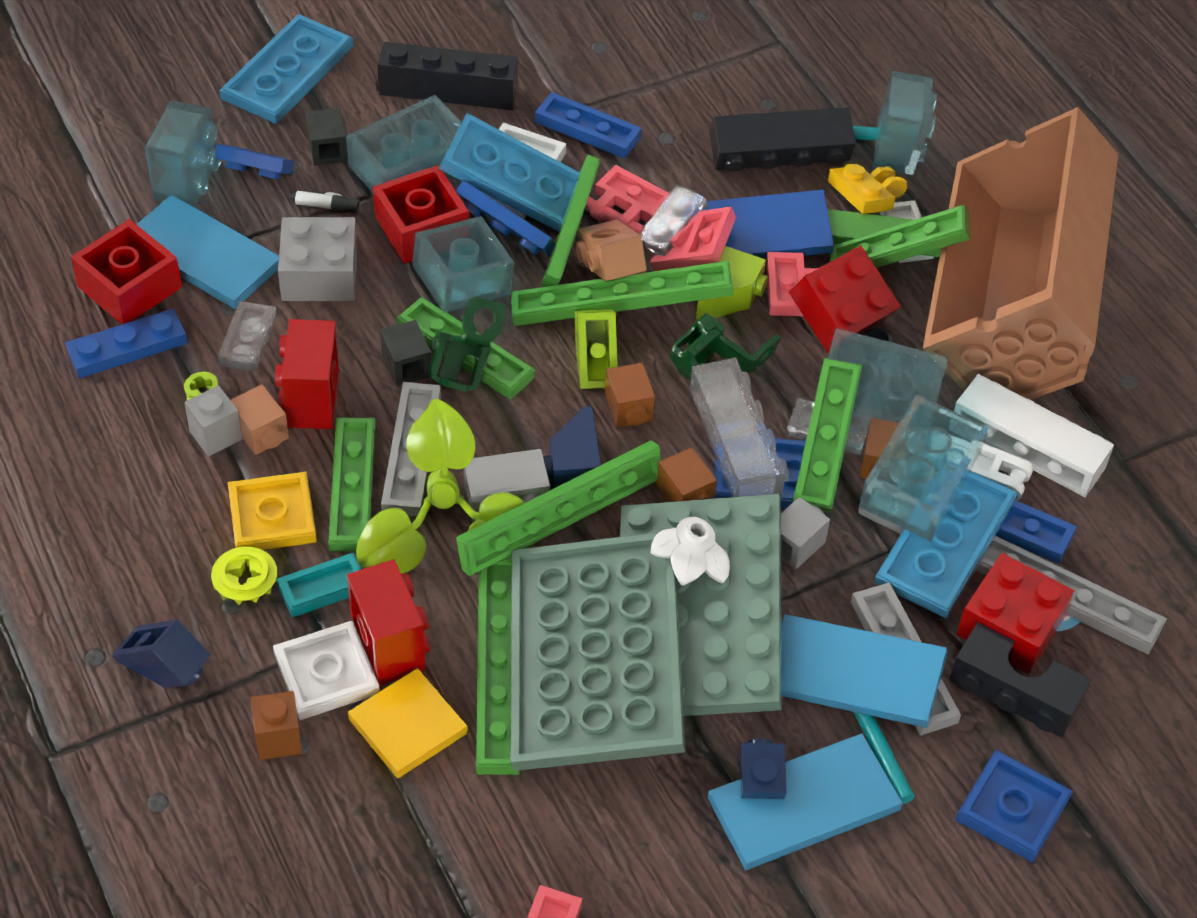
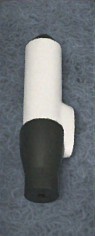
(328, 200)

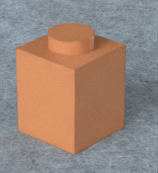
(261, 419)

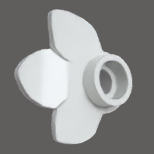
(692, 554)

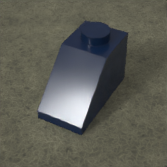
(573, 449)
(163, 653)

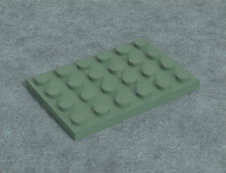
(733, 626)
(594, 654)

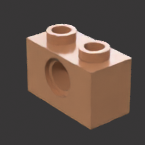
(610, 250)

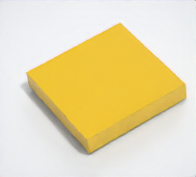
(272, 511)
(407, 723)

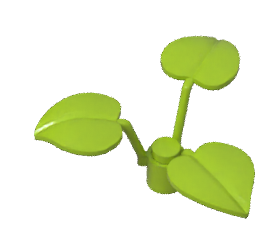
(434, 444)

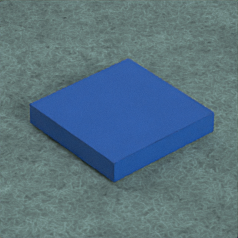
(1014, 806)

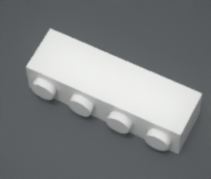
(1036, 434)

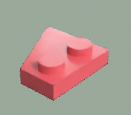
(699, 241)

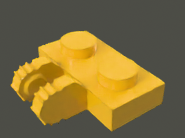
(868, 191)

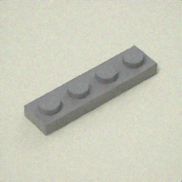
(404, 481)
(883, 614)

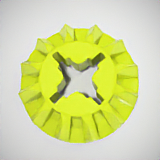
(233, 564)

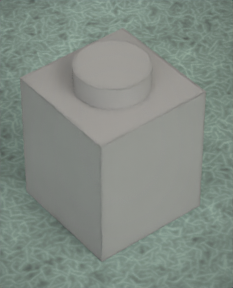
(213, 420)
(802, 532)

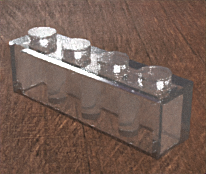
(737, 429)

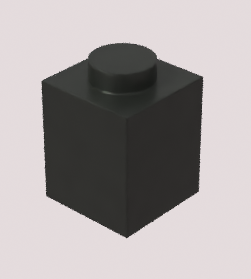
(326, 136)
(405, 352)

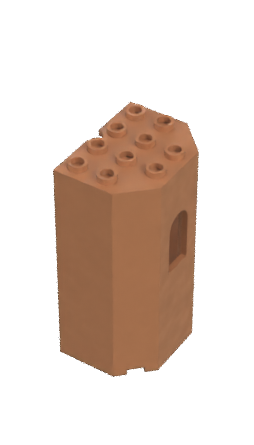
(1030, 279)

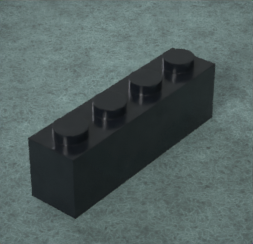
(449, 75)
(782, 139)

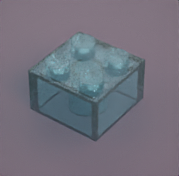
(905, 122)
(182, 152)
(462, 263)

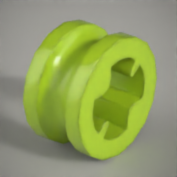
(198, 380)

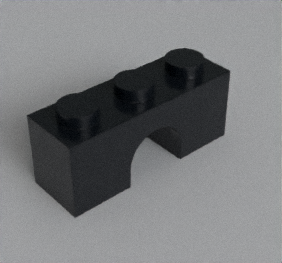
(1044, 700)

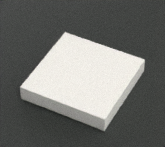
(326, 669)

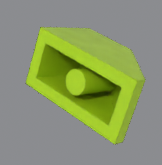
(747, 282)
(595, 346)

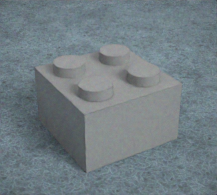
(318, 259)

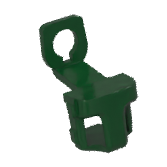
(706, 339)
(470, 343)

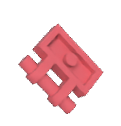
(627, 192)

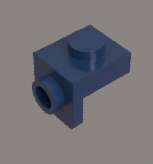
(762, 769)

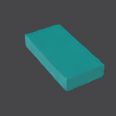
(317, 585)

